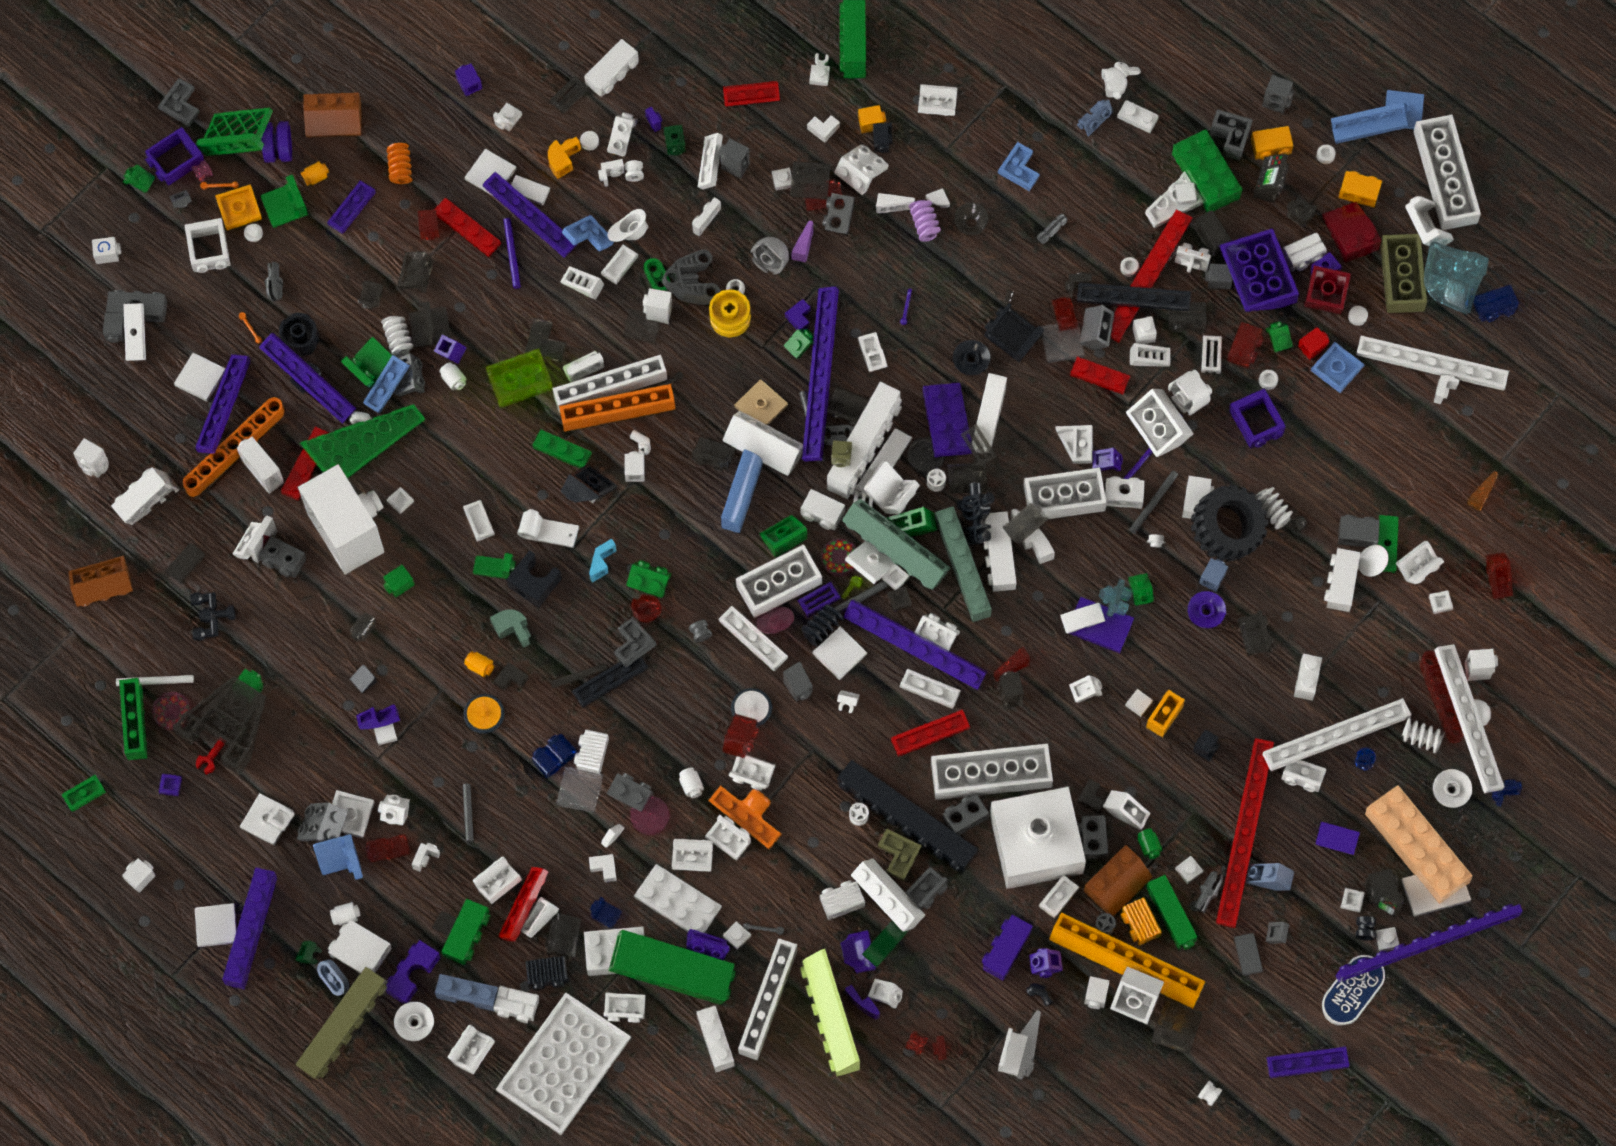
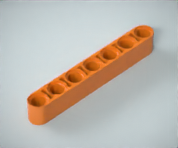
(228, 454)

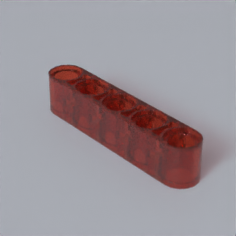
(1437, 688)

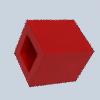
(1314, 343)

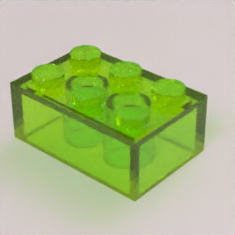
(519, 378)

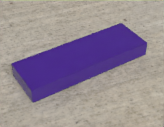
(351, 207)

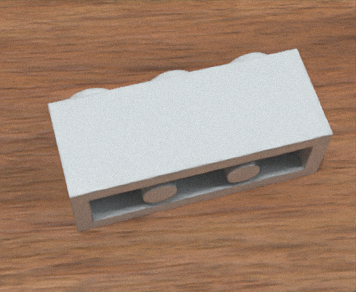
(611, 68)
(1342, 579)
(715, 1039)

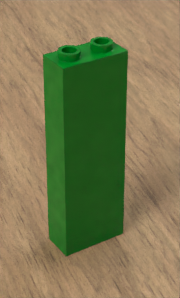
(672, 967)

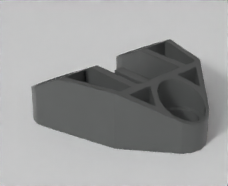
(686, 280)

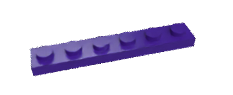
(528, 214)
(307, 378)
(222, 404)

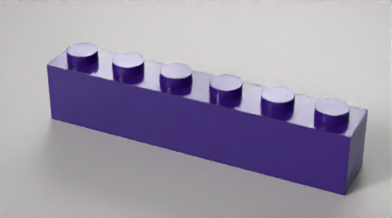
(249, 928)

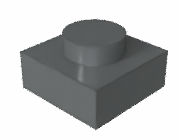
(180, 199)
(1277, 932)

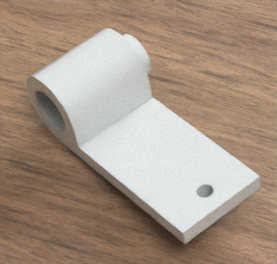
(547, 531)

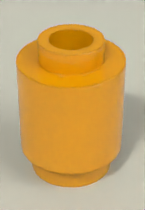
(315, 173)
(479, 663)

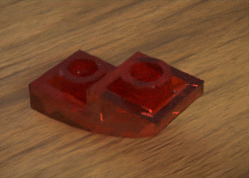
(1064, 313)

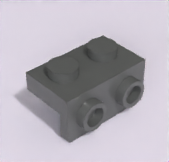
(630, 792)
(927, 888)

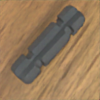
(1051, 229)

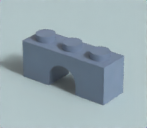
(476, 993)

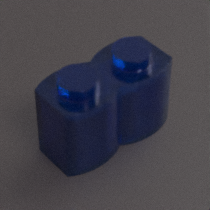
(554, 755)

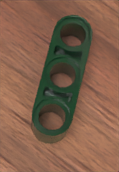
(884, 943)

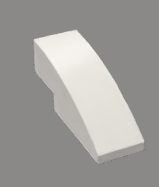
(1039, 543)

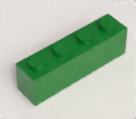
(133, 719)

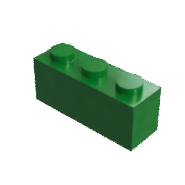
(466, 932)

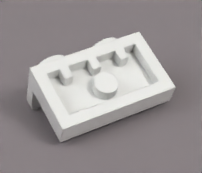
(583, 366)
(937, 631)

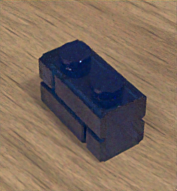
(1496, 303)

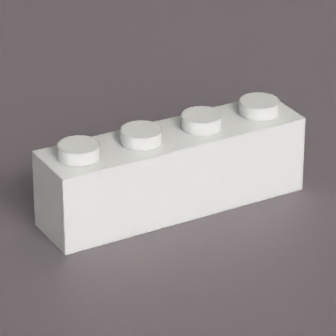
(999, 554)
(888, 895)

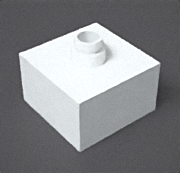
(343, 518)
(1037, 837)

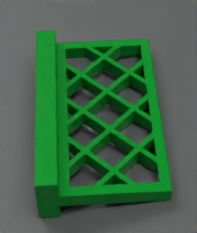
(233, 142)

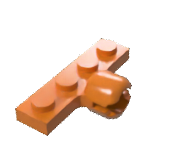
(747, 813)

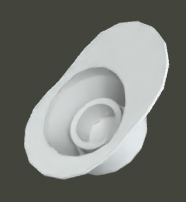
(630, 227)

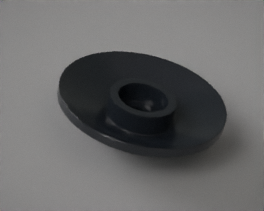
(975, 350)

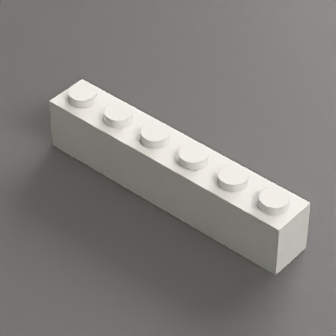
(612, 382)
(767, 999)

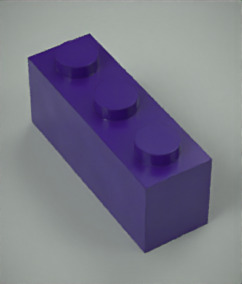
(1006, 947)

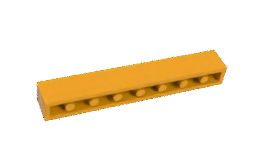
(1118, 955)

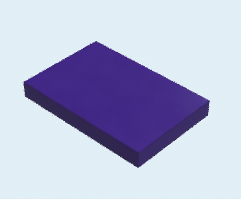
(1107, 634)

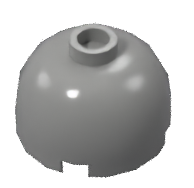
(770, 254)

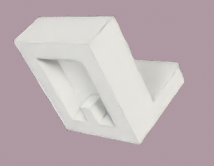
(507, 117)
(612, 169)
(1444, 383)
(1086, 688)
(421, 858)
(885, 993)

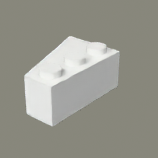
(144, 494)

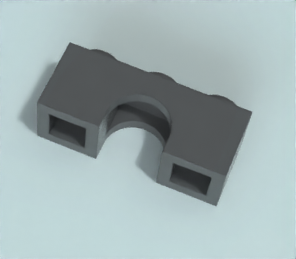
(154, 303)

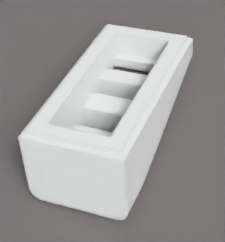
(892, 203)
(593, 287)
(1149, 361)
(538, 917)

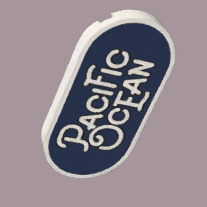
(1349, 998)

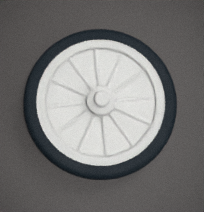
(752, 704)

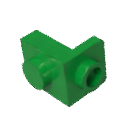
(139, 178)
(1279, 336)
(799, 342)
(1141, 589)

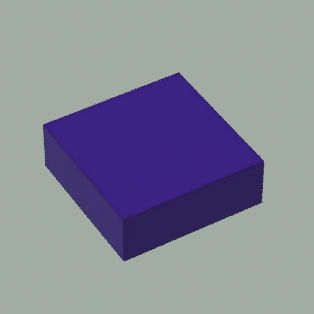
(170, 785)

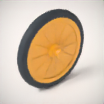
(484, 713)

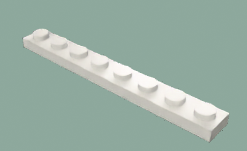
(1432, 363)
(1469, 718)
(1336, 734)

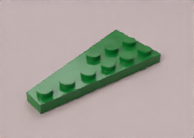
(361, 442)

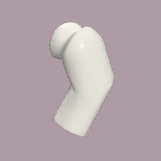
(359, 417)
(643, 442)

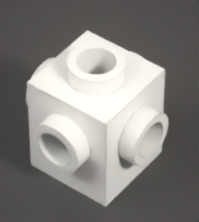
(394, 809)

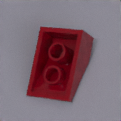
(1352, 231)

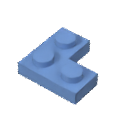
(1015, 168)
(588, 229)

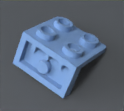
(338, 855)

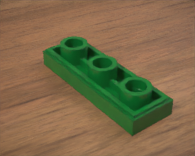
(1389, 534)

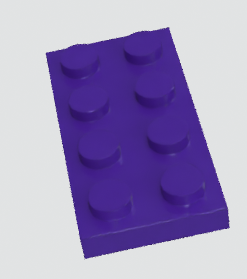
(946, 419)

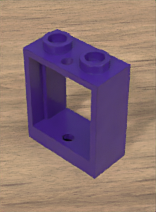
(166, 144)
(1248, 402)

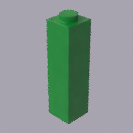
(1172, 913)

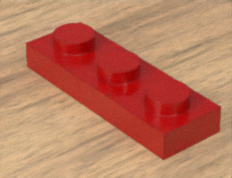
(751, 93)
(1100, 375)

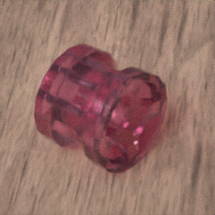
(202, 171)

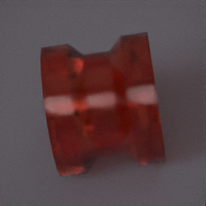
(916, 1043)

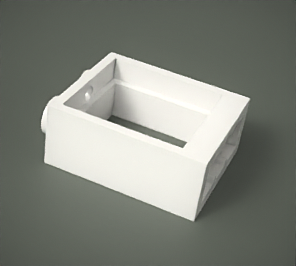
(204, 229)
(260, 464)

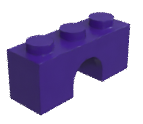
(420, 957)

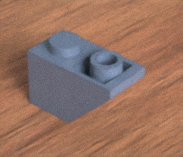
(1270, 876)

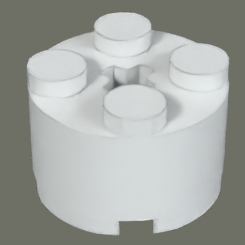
(1190, 392)

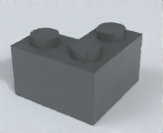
(1234, 130)

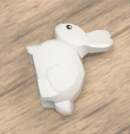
(1116, 80)

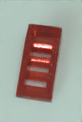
(1014, 663)

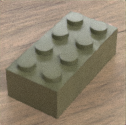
(1403, 273)

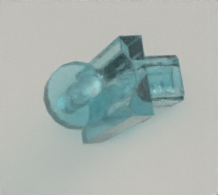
(1114, 595)

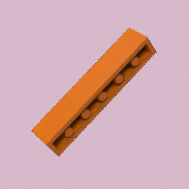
(617, 407)

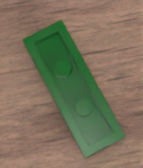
(561, 449)

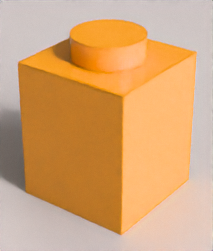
(870, 116)

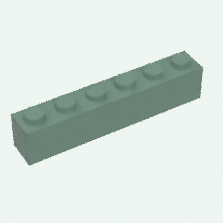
(895, 544)
(963, 564)

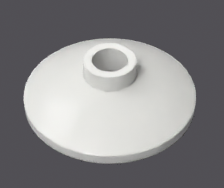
(1454, 779)
(410, 1012)

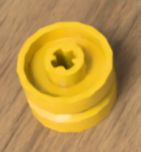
(729, 313)

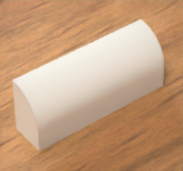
(769, 444)

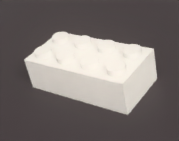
(1067, 493)
(778, 581)

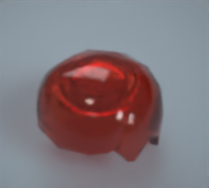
(646, 608)

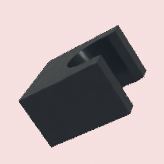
(529, 587)

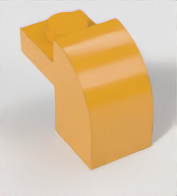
(559, 156)

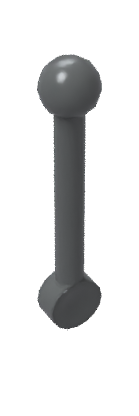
(779, 930)

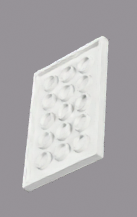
(563, 1063)

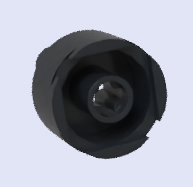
(299, 324)

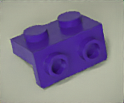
(707, 944)

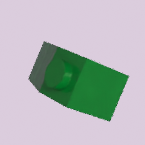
(915, 521)

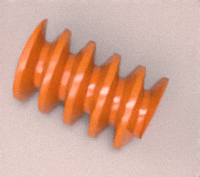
(399, 163)

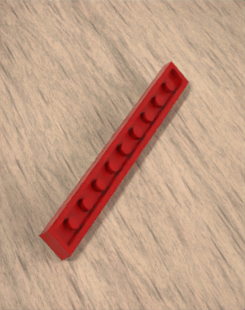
(1244, 835)

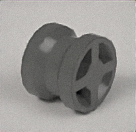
(700, 631)
(1106, 920)

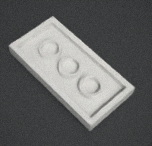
(677, 900)

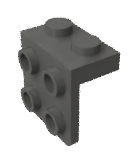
(322, 822)

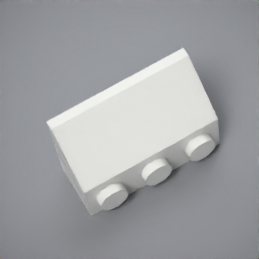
(1159, 422)

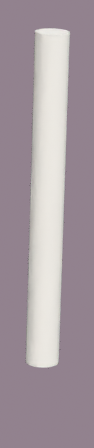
(162, 680)

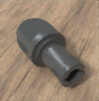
(274, 282)
(1208, 891)

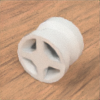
(634, 171)
(936, 475)
(860, 810)
(1210, 1093)

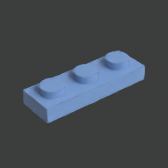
(386, 384)

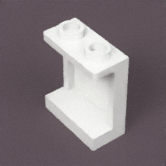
(1418, 211)
(359, 947)

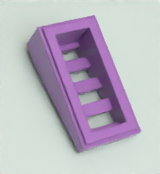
(802, 246)

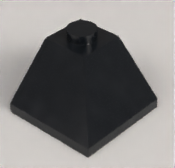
(586, 485)

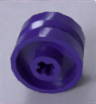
(277, 141)

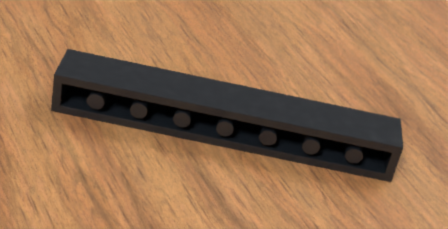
(907, 816)

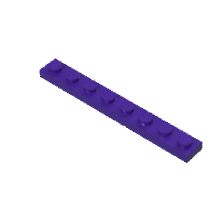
(915, 644)

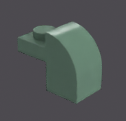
(509, 622)

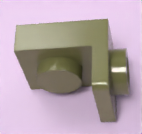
(841, 453)

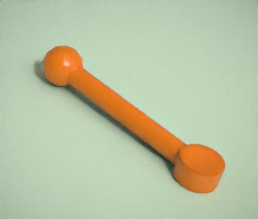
(204, 185)
(242, 316)

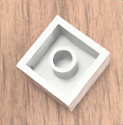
(1137, 995)

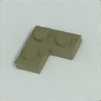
(904, 853)

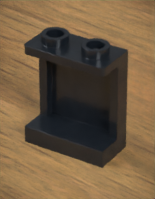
(1012, 333)

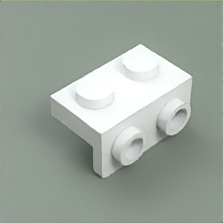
(937, 100)
(1419, 563)
(752, 771)
(1304, 775)
(729, 837)
(692, 855)
(496, 880)
(624, 1006)
(470, 1049)

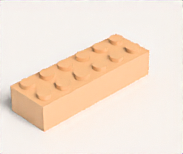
(1418, 844)

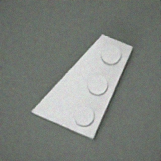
(1165, 205)

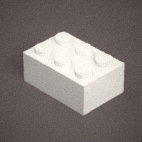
(600, 947)

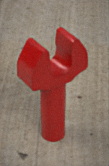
(209, 758)

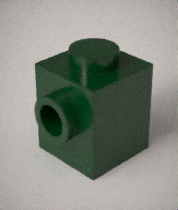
(674, 140)

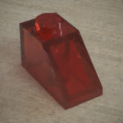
(1499, 575)

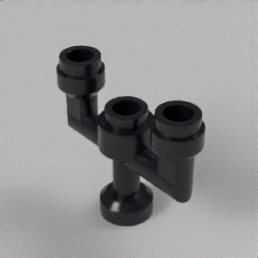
(209, 615)

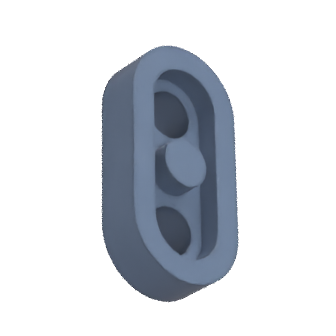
(333, 977)

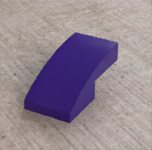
(371, 719)
(865, 1006)

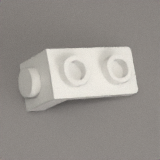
(621, 133)

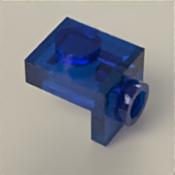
(1511, 787)

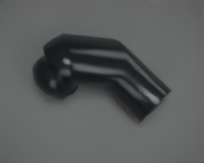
(1042, 991)

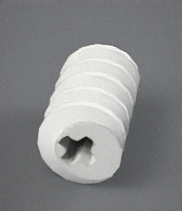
(397, 336)
(1273, 507)
(1422, 736)

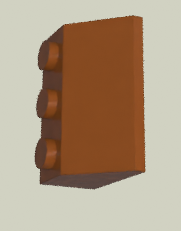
(332, 114)
(100, 581)
(1118, 881)

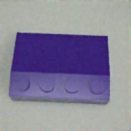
(1260, 272)

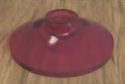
(775, 620)

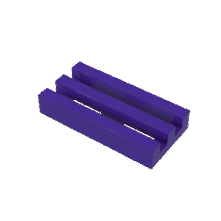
(813, 594)

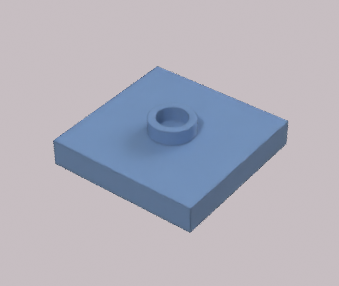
(1413, 105)
(1337, 367)

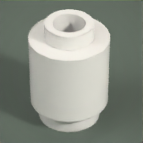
(453, 376)
(691, 783)
(344, 913)

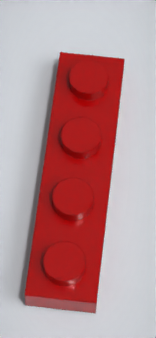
(467, 227)
(301, 471)
(930, 733)
(523, 904)

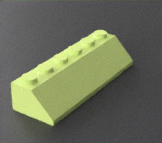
(831, 1014)

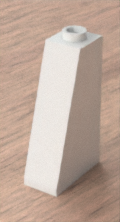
(990, 409)

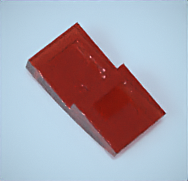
(387, 848)

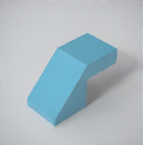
(598, 566)

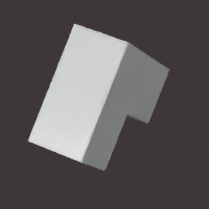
(823, 130)
(606, 864)

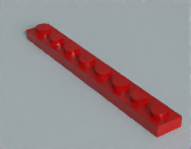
(1151, 269)

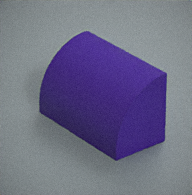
(1337, 838)

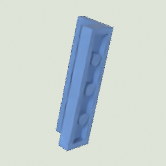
(1369, 122)

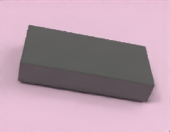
(1248, 954)

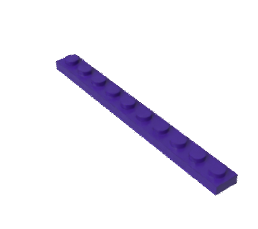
(820, 374)
(1436, 939)

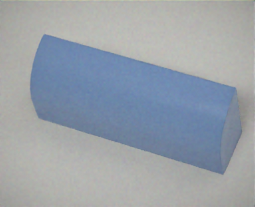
(741, 491)

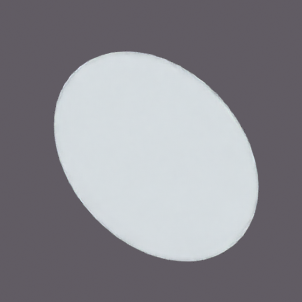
(1373, 560)

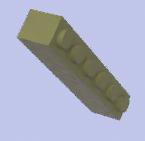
(341, 1023)

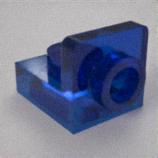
(605, 913)

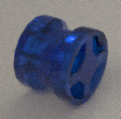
(1367, 755)

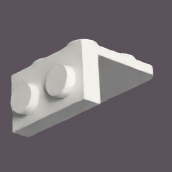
(860, 167)
(890, 490)

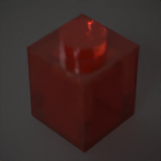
(428, 224)

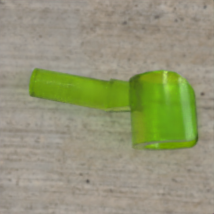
(855, 582)

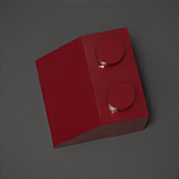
(1327, 290)

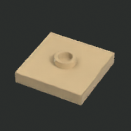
(761, 403)

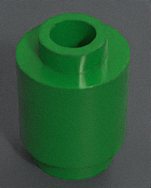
(1149, 844)

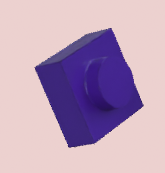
(653, 118)

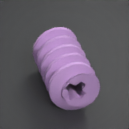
(924, 220)

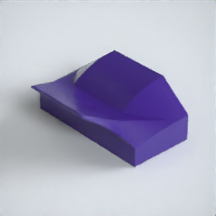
(852, 951)

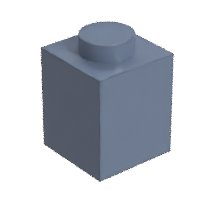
(1213, 574)

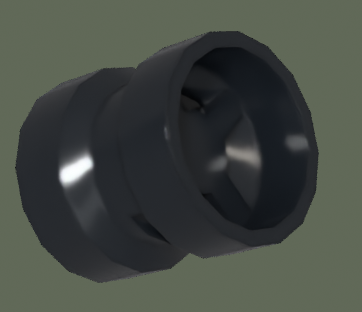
(1365, 928)

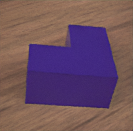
(796, 315)

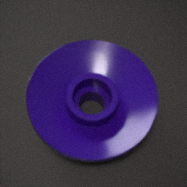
(1206, 601)

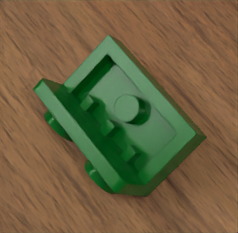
(648, 578)

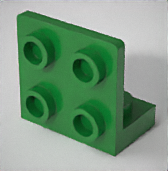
(284, 203)
(368, 362)

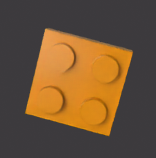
(238, 207)

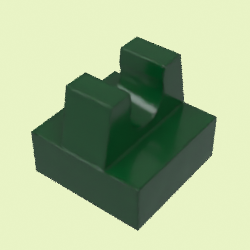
(306, 951)

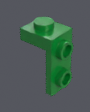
(494, 566)

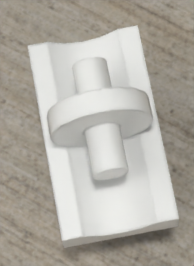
(1192, 258)

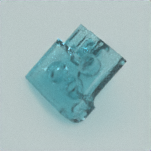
(1454, 276)

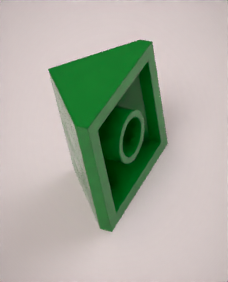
(784, 535)

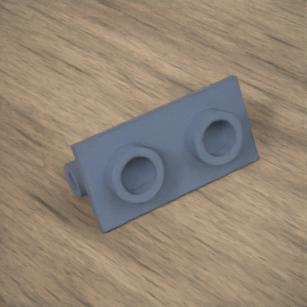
(1100, 112)

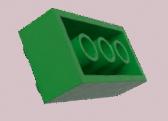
(853, 39)
(1207, 170)

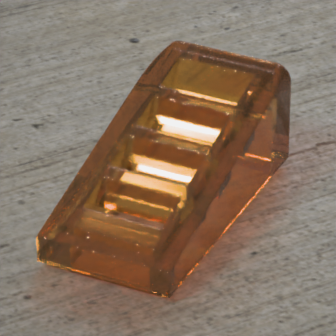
(1480, 496)

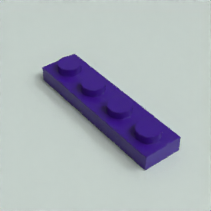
(1307, 1062)

